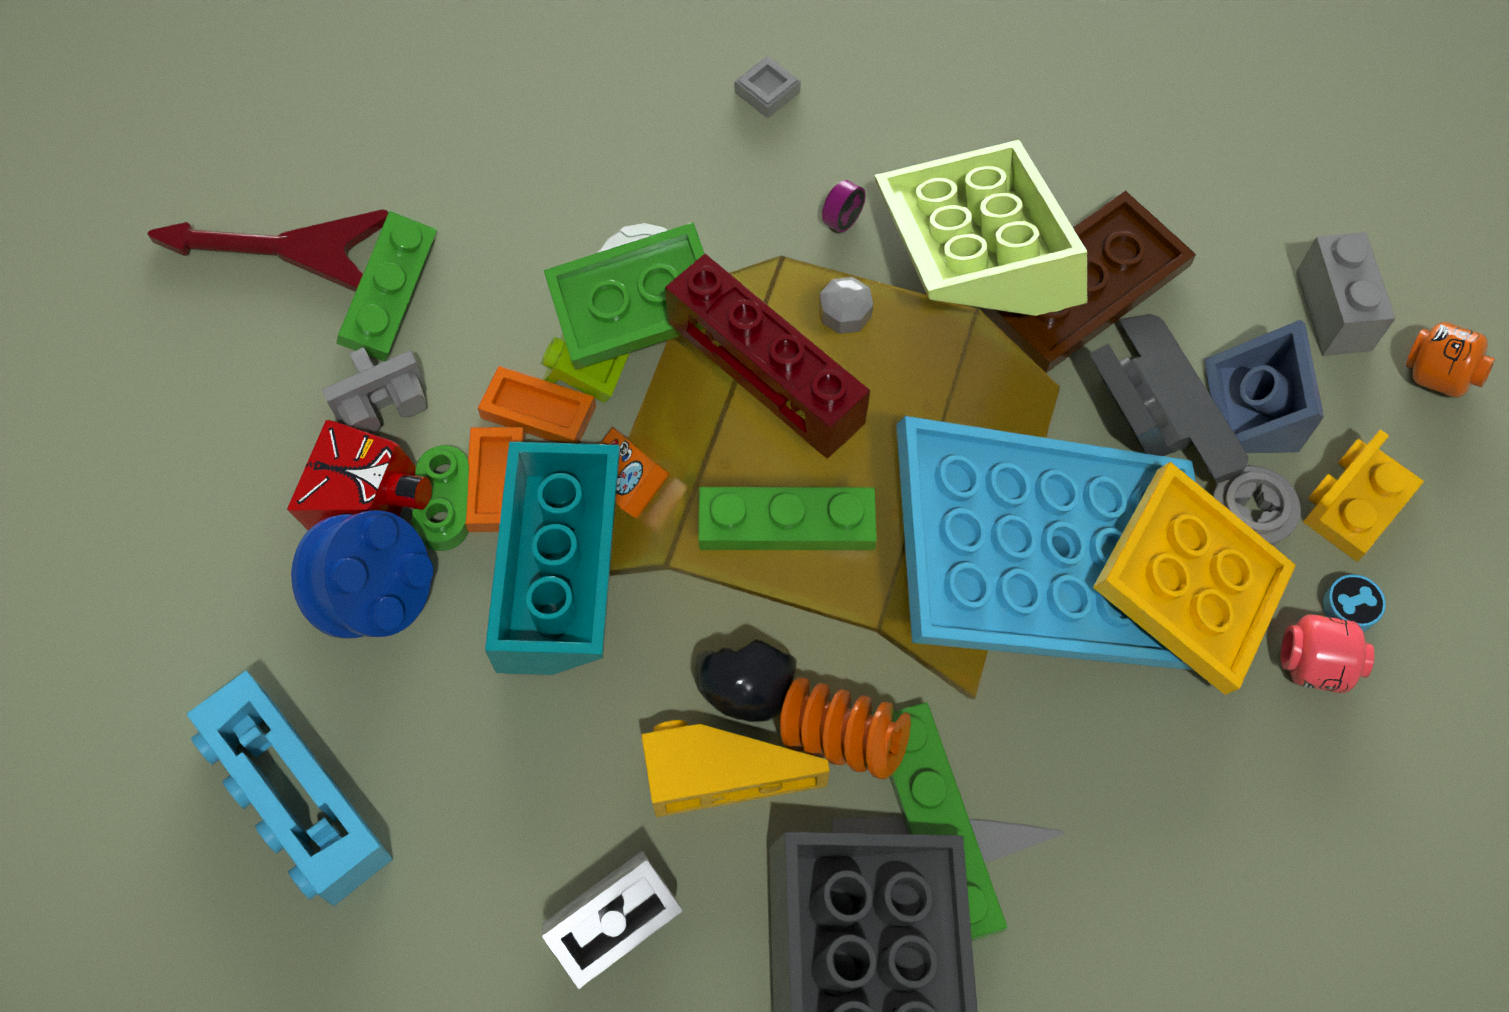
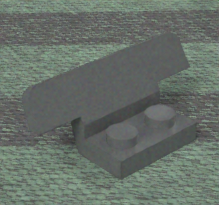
(1167, 399)

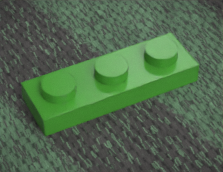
(386, 286)
(787, 518)

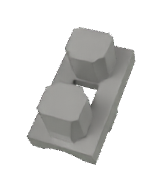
(401, 384)

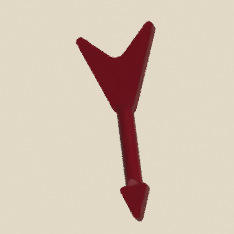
(314, 248)

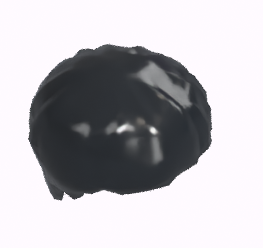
(747, 681)

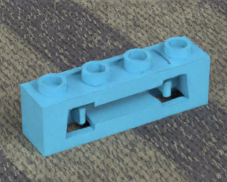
(234, 718)

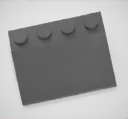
(870, 923)

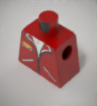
(354, 475)

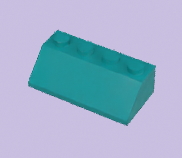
(553, 557)

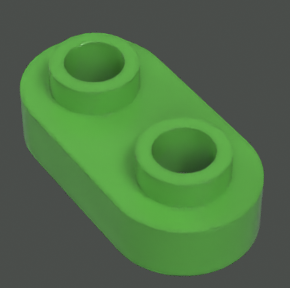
(447, 496)

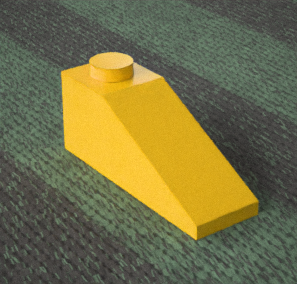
(713, 768)

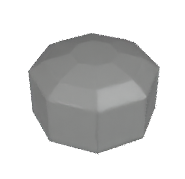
(845, 305)

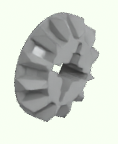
(1273, 494)

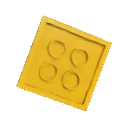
(1196, 578)

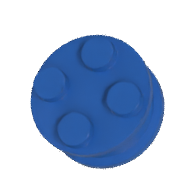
(361, 575)

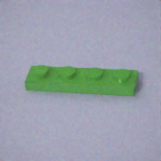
(935, 807)

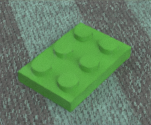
(618, 295)

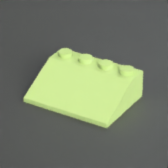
(987, 232)

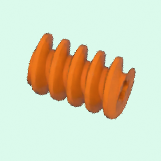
(843, 733)

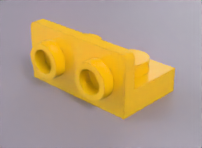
(1363, 499)

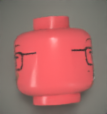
(1326, 653)

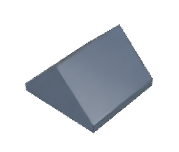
(1268, 390)

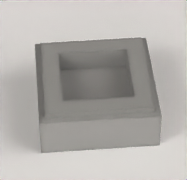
(767, 86)

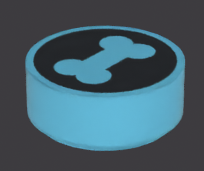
(1355, 600)

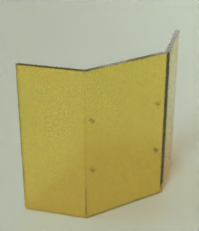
(711, 432)

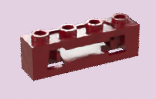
(767, 355)

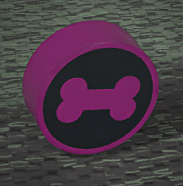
(843, 205)

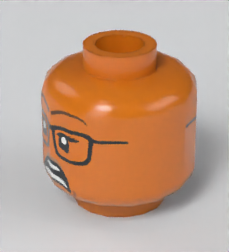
(1450, 359)

